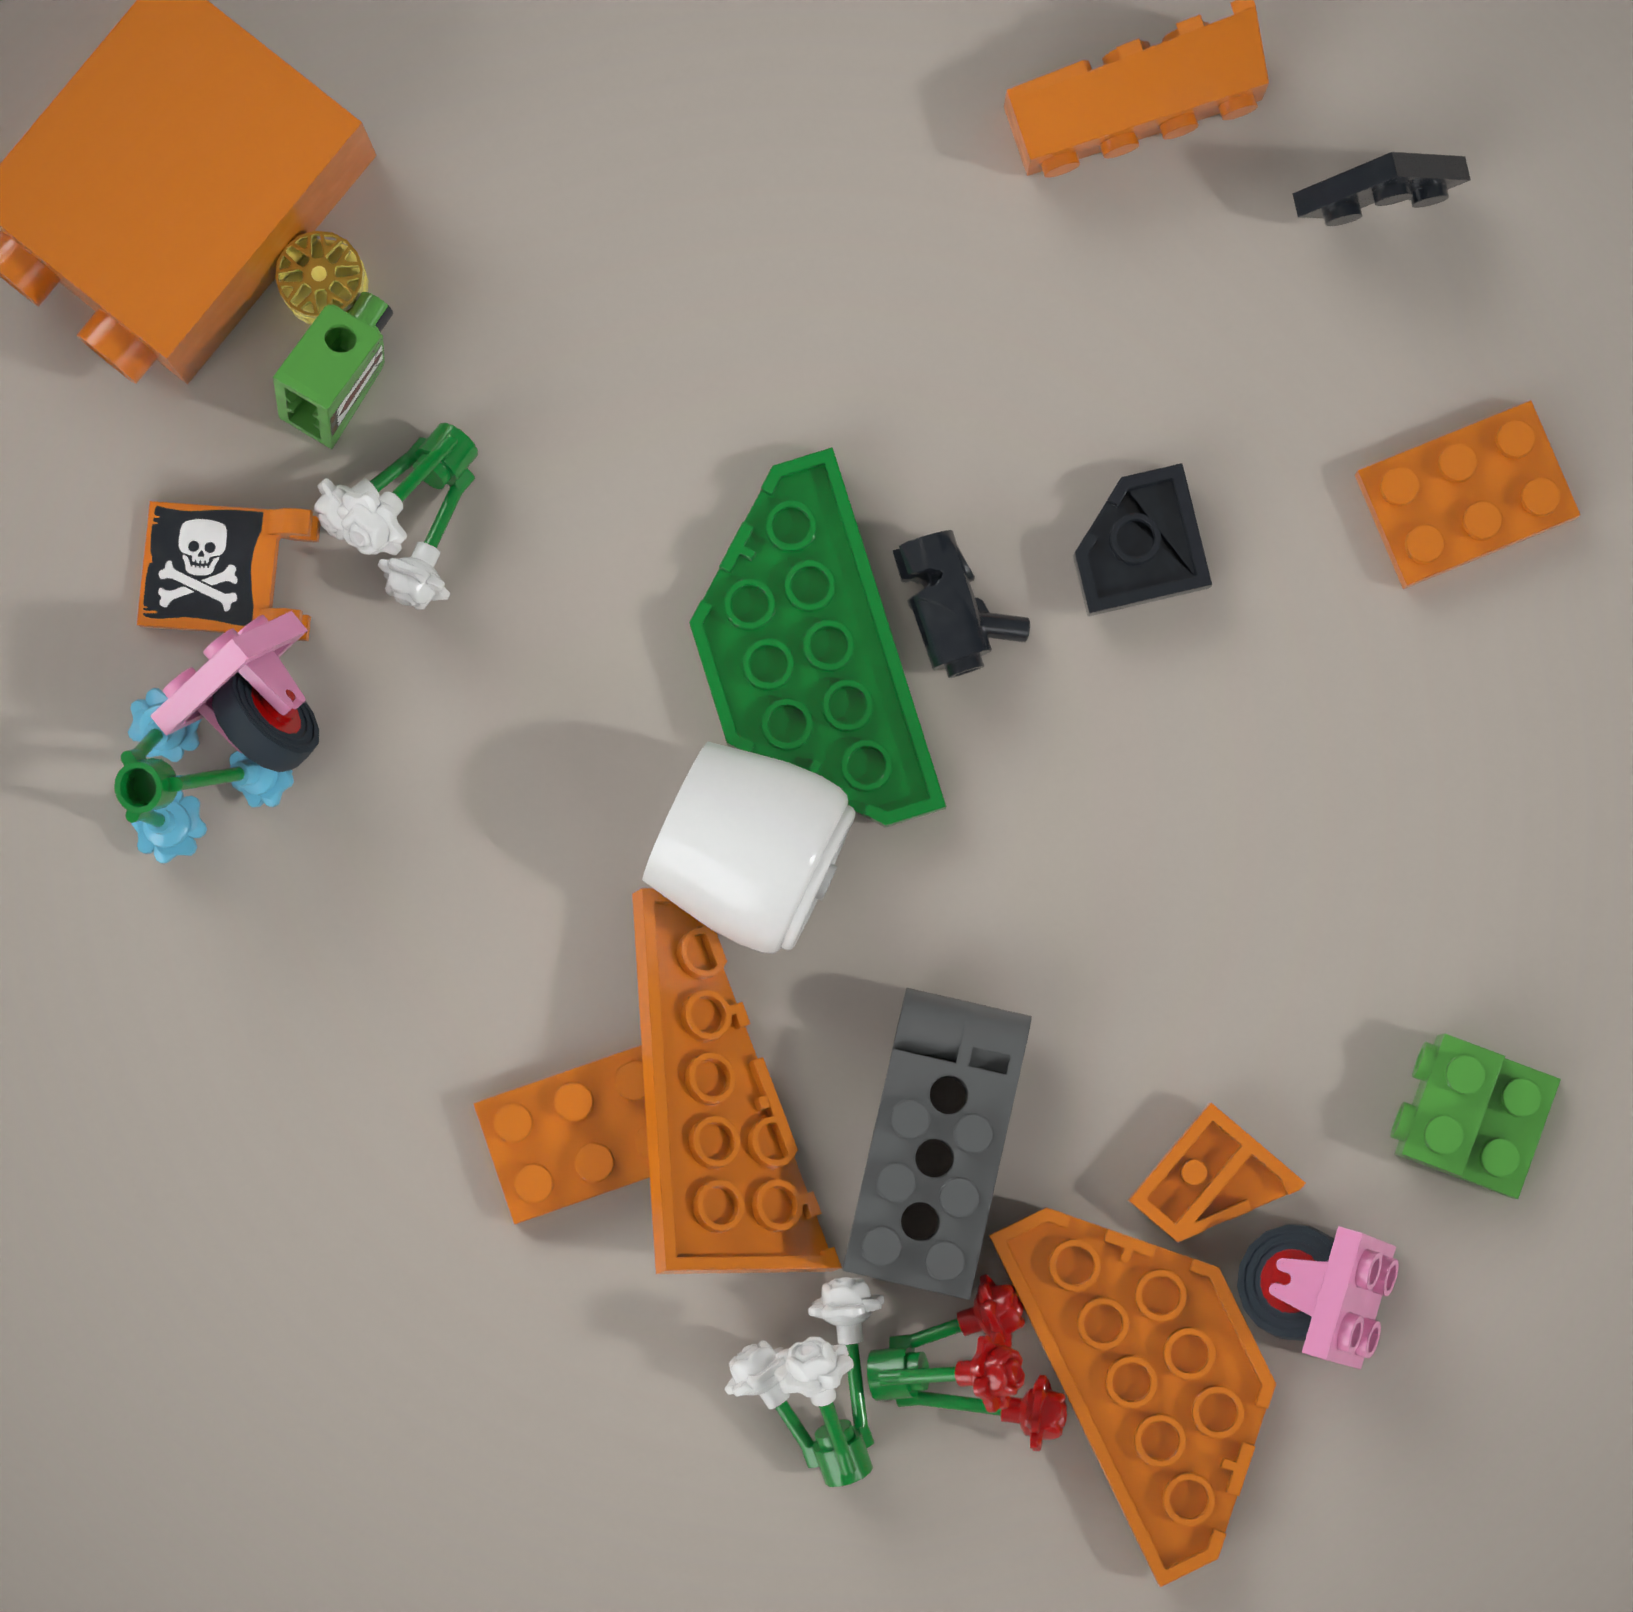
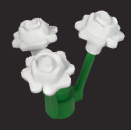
(371, 519)
(815, 1371)

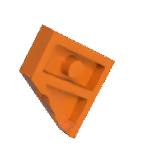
(1211, 1178)

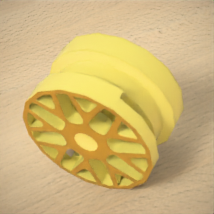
(319, 274)

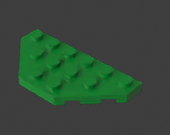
(806, 649)

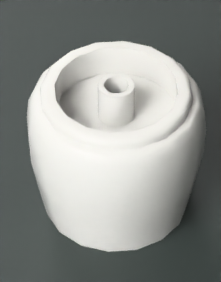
(750, 846)

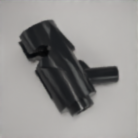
(947, 613)

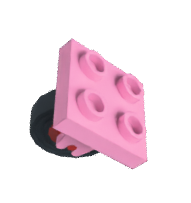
(247, 695)
(1319, 1289)

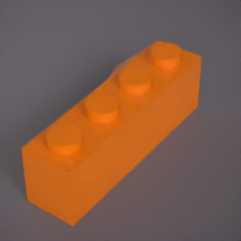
(1140, 92)

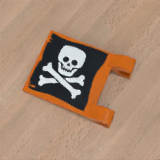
(216, 565)

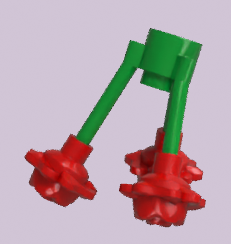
(992, 1372)

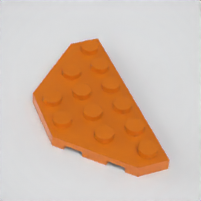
(1152, 1373)

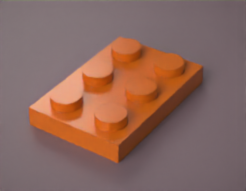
(1467, 494)
(569, 1135)

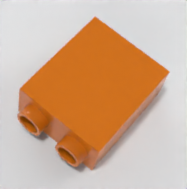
(172, 183)

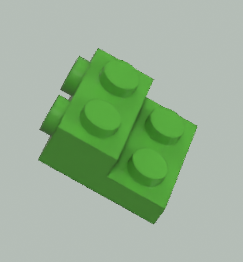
(1474, 1114)

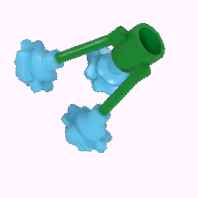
(154, 792)

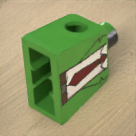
(332, 368)

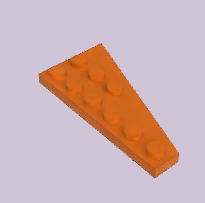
(715, 1126)

